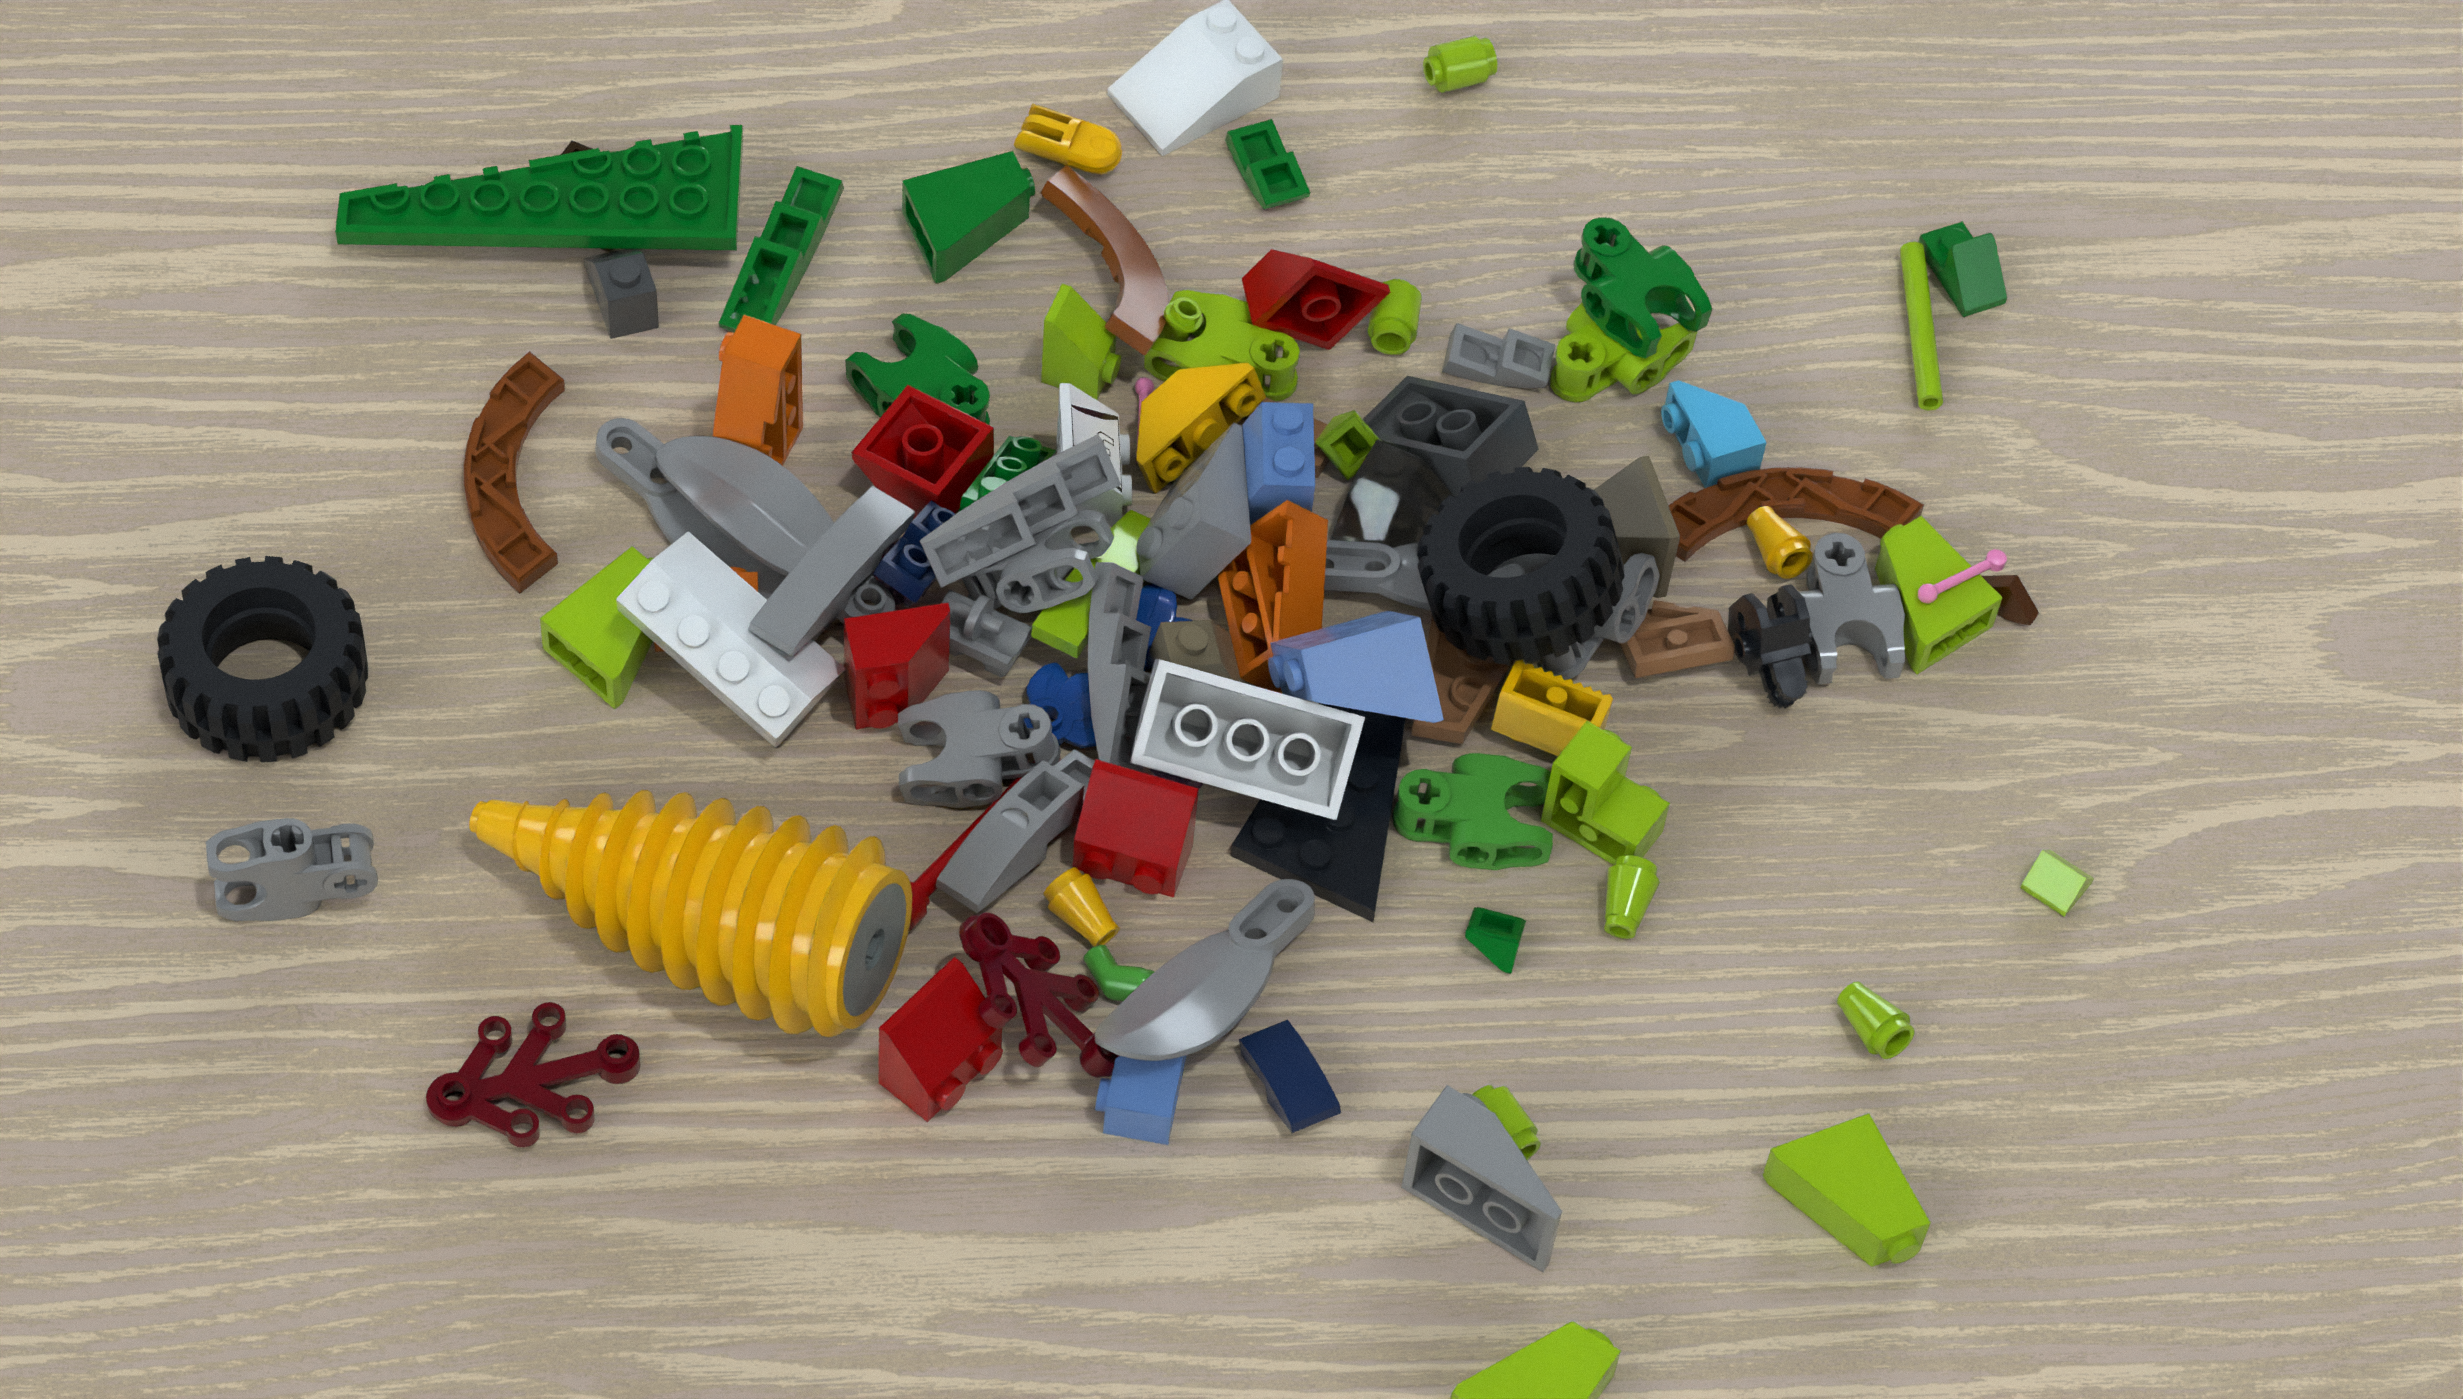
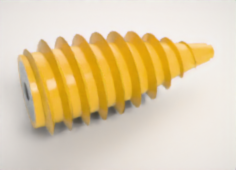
(722, 903)

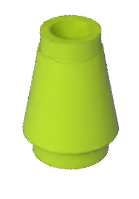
(1629, 893)
(1876, 1021)

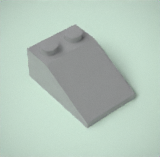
(1200, 520)
(1477, 1175)

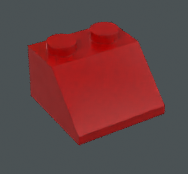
(1308, 297)
(924, 451)
(894, 661)
(1135, 829)
(937, 1043)

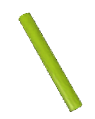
(1921, 326)

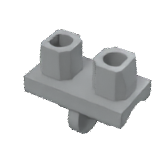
(985, 633)

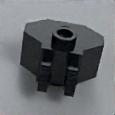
(1773, 641)

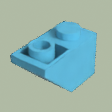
(1713, 431)

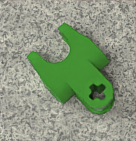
(1472, 813)

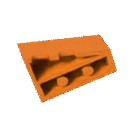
(760, 388)
(1275, 587)

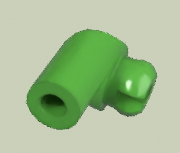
(1114, 980)

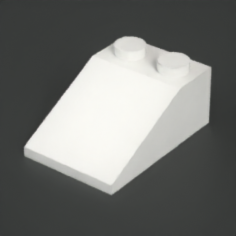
(1199, 78)

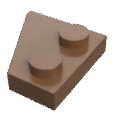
(1677, 640)

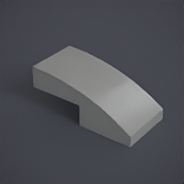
(1507, 362)

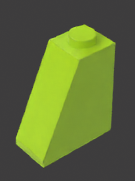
(1932, 631)
(594, 637)
(1851, 1190)
(1557, 1366)

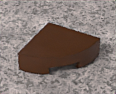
(2016, 602)

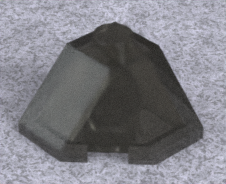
(1390, 499)

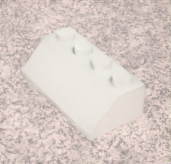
(702, 620)
(1246, 739)

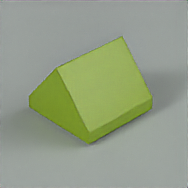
(1347, 442)
(2056, 882)

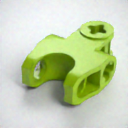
(1229, 339)
(1593, 361)

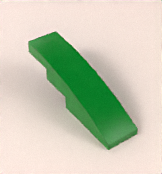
(784, 249)

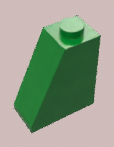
(965, 210)

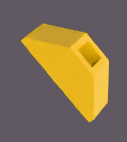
(1191, 414)

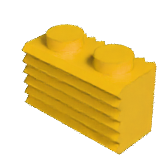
(1546, 708)

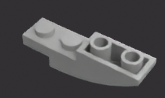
(1017, 831)

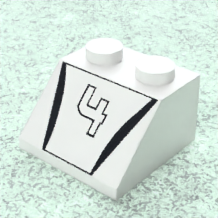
(1083, 418)

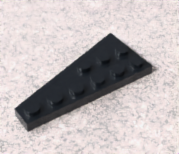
(1341, 855)

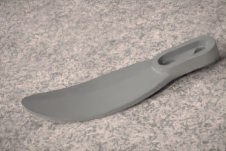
(667, 505)
(758, 507)
(1395, 571)
(1209, 983)

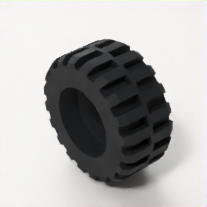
(252, 605)
(1532, 611)

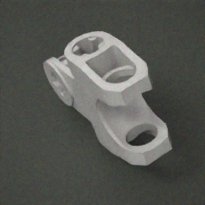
(1036, 574)
(1851, 610)
(1622, 623)
(978, 751)
(291, 868)

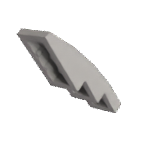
(1017, 510)
(830, 571)
(1116, 662)

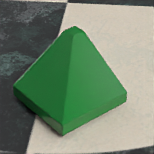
(1496, 936)

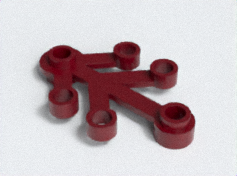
(991, 944)
(526, 1080)

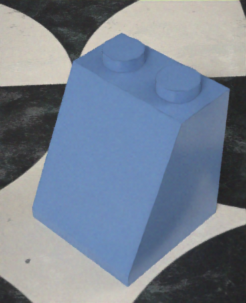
(1279, 456)
(1361, 665)

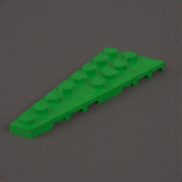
(625, 199)

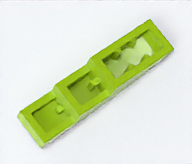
(1068, 623)

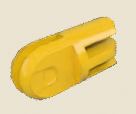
(1069, 141)

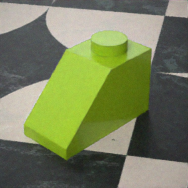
(1077, 345)

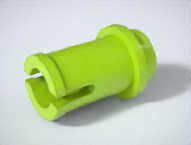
(1182, 319)

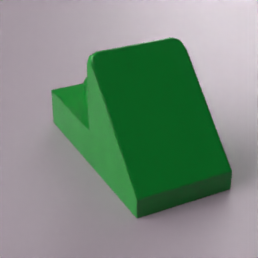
(1966, 267)

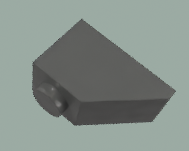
(624, 291)

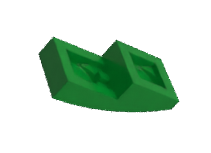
(1265, 164)

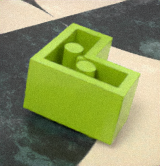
(1597, 803)

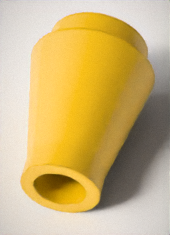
(1780, 544)
(1079, 905)

